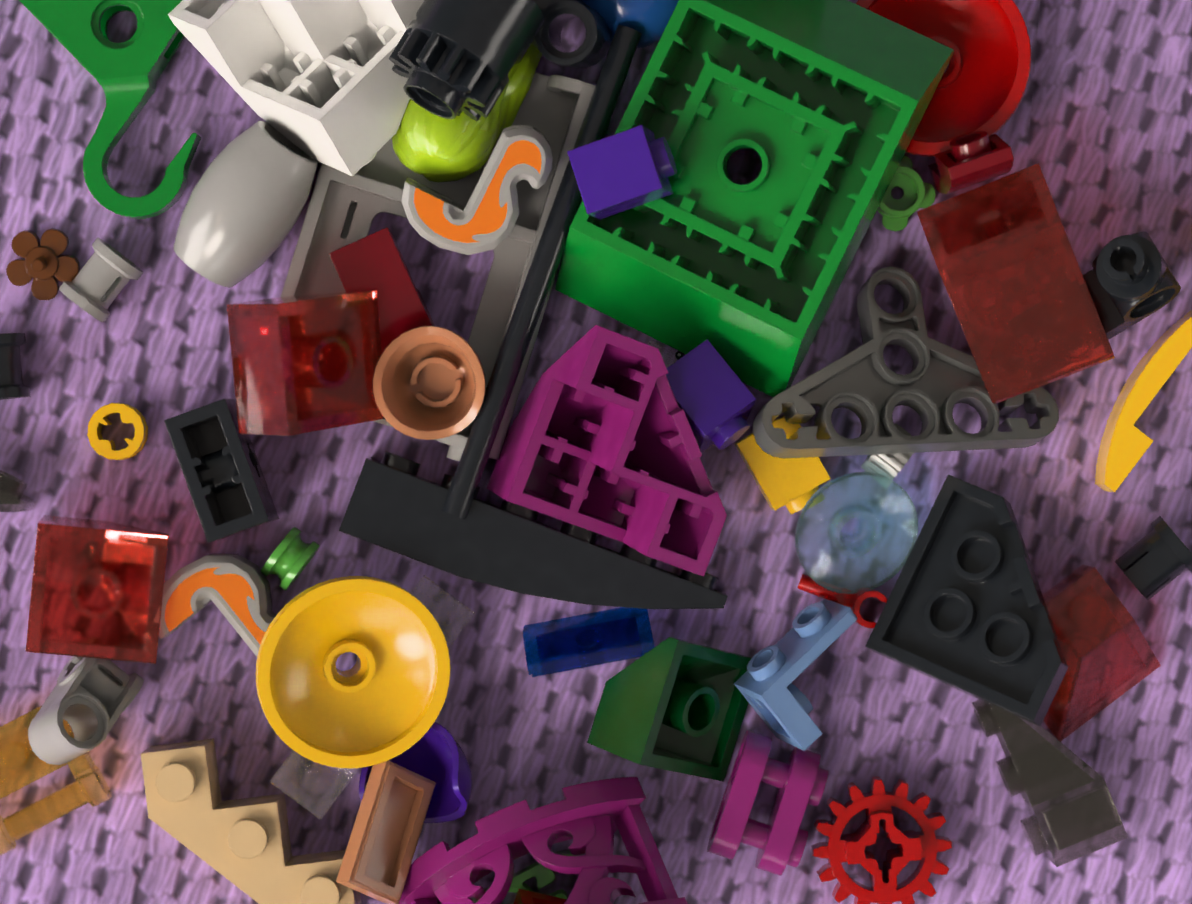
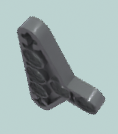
(872, 391)

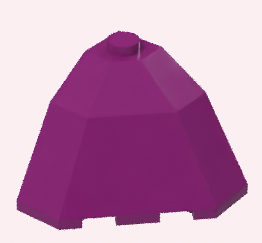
(613, 453)

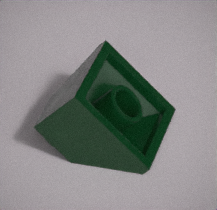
(674, 709)

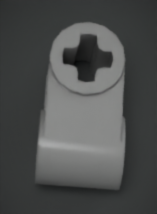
(91, 699)

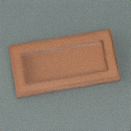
(386, 832)

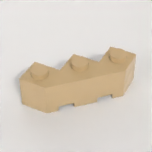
(238, 837)

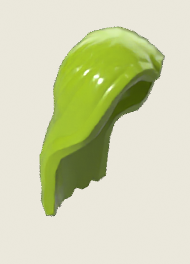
(460, 146)

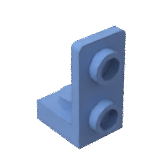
(774, 668)

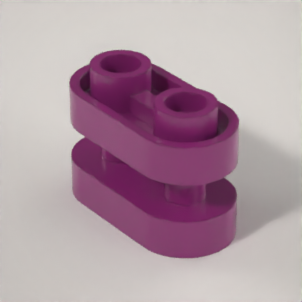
(799, 784)

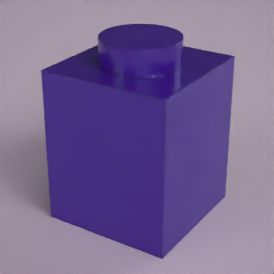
(622, 171)
(711, 397)

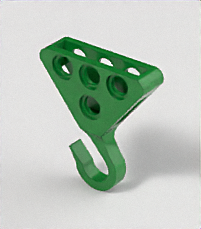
(128, 79)

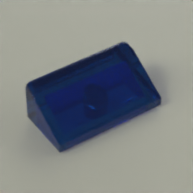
(587, 640)

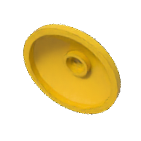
(376, 705)

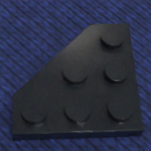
(974, 607)

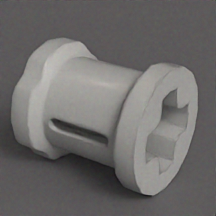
(100, 280)

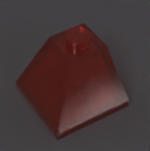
(97, 590)
(1100, 648)

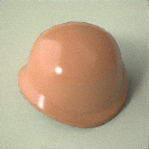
(429, 383)

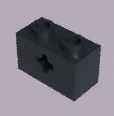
(221, 470)

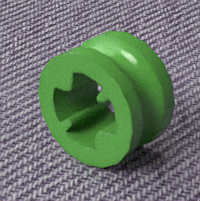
(290, 558)

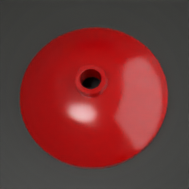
(984, 73)

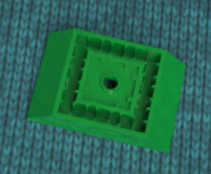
(755, 265)

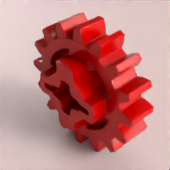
(910, 845)

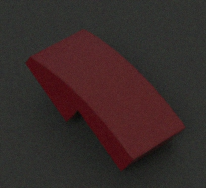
(970, 161)
(379, 266)

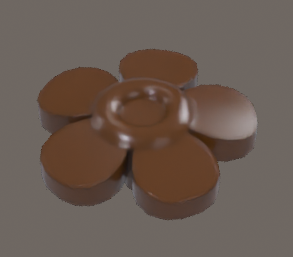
(42, 262)

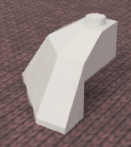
(310, 67)

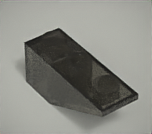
(1063, 794)

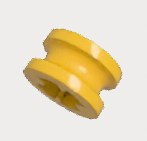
(107, 447)

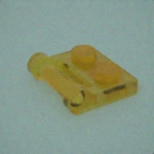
(22, 766)

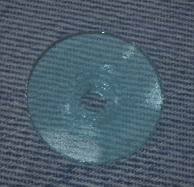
(870, 551)

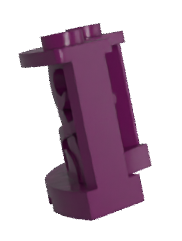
(586, 815)

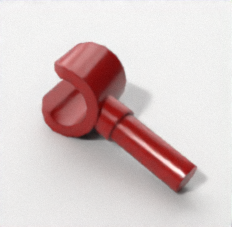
(850, 600)

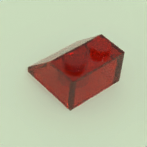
(305, 362)

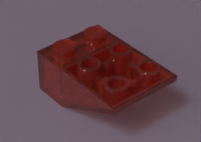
(1015, 284)

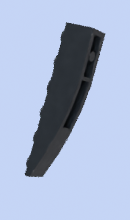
(509, 546)

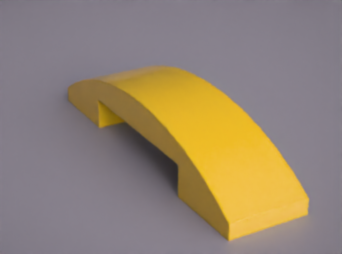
(1121, 441)

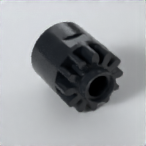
(463, 53)

